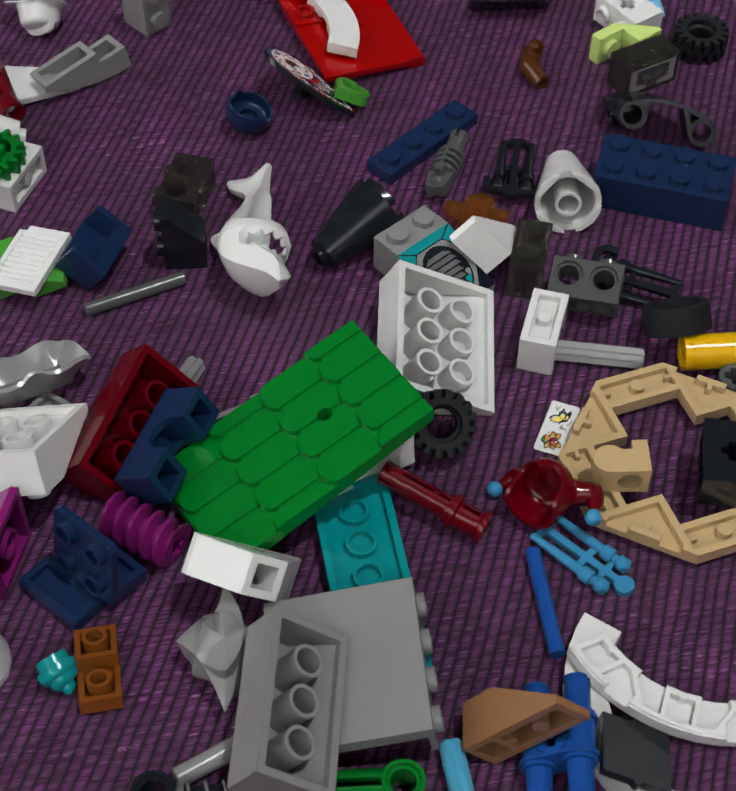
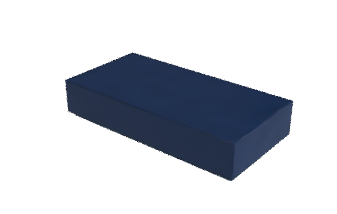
(61, 594)

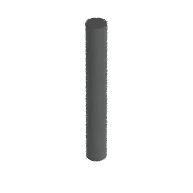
(134, 293)

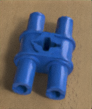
(569, 751)

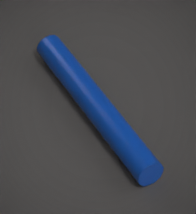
(545, 603)

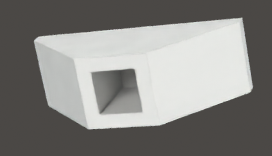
(241, 567)

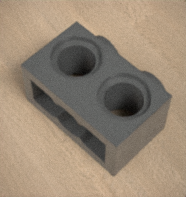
(584, 294)

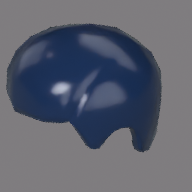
(248, 112)

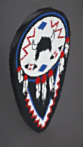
(306, 80)

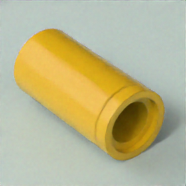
(706, 351)

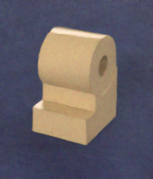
(622, 468)

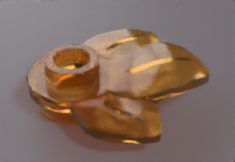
(478, 205)

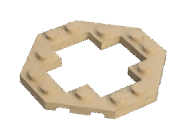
(651, 519)

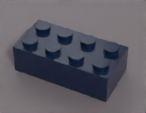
(664, 181)

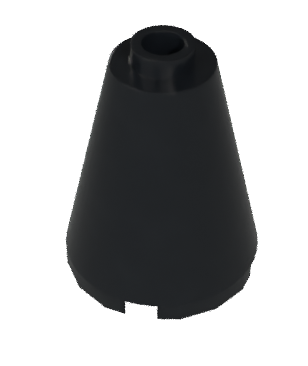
(354, 224)

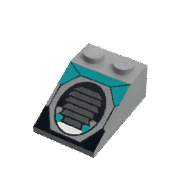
(425, 242)

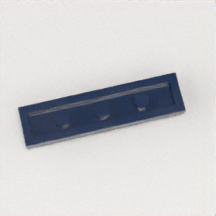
(421, 142)

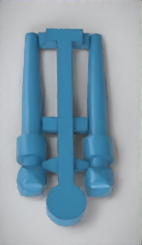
(622, 585)

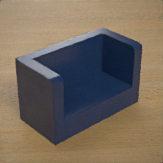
(93, 247)

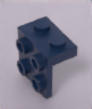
(94, 558)

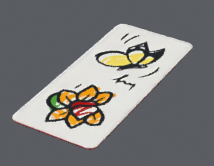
(556, 427)

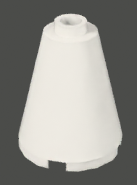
(567, 194)

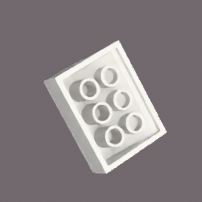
(439, 333)
(38, 446)

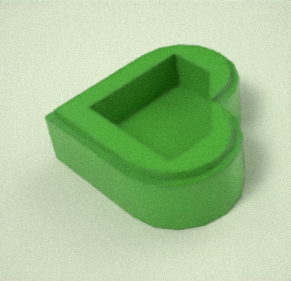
(350, 92)

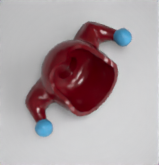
(544, 492)

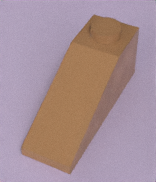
(510, 721)

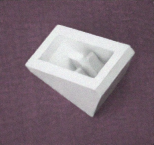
(485, 241)

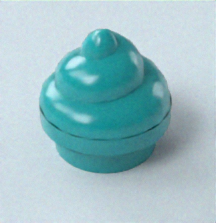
(63, 671)

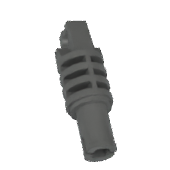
(447, 164)

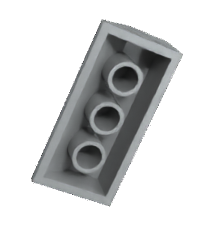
(288, 706)

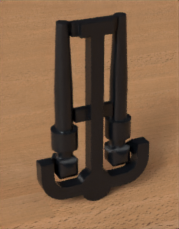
(511, 191)
(631, 281)

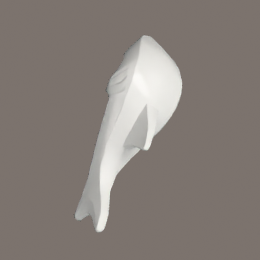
(246, 238)

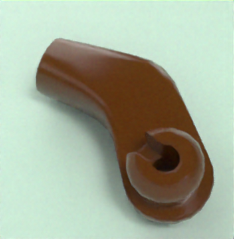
(530, 64)

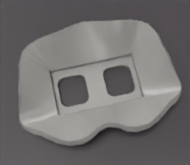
(40, 370)

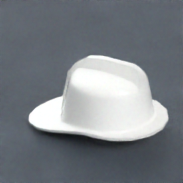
(38, 15)

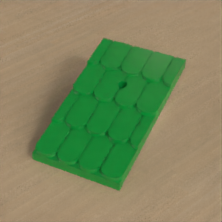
(301, 442)

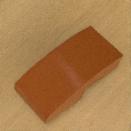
(99, 669)

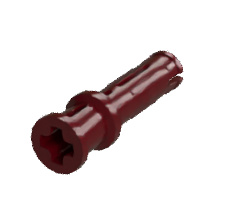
(451, 509)

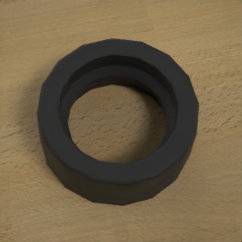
(676, 317)

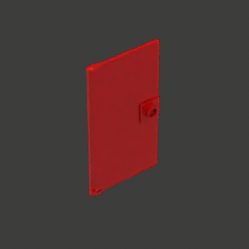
(382, 43)

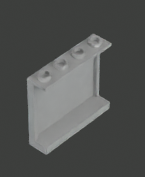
(386, 661)

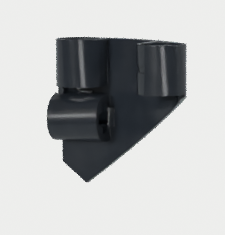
(631, 112)

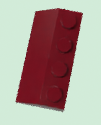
(119, 419)

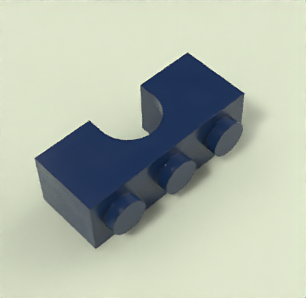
(177, 420)

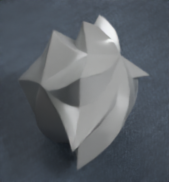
(217, 648)

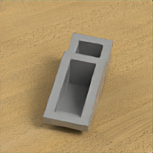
(82, 65)

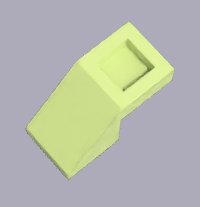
(617, 37)

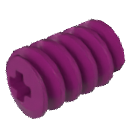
(142, 530)

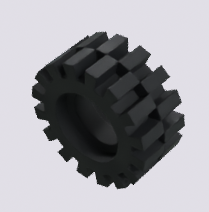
(700, 38)
(462, 431)

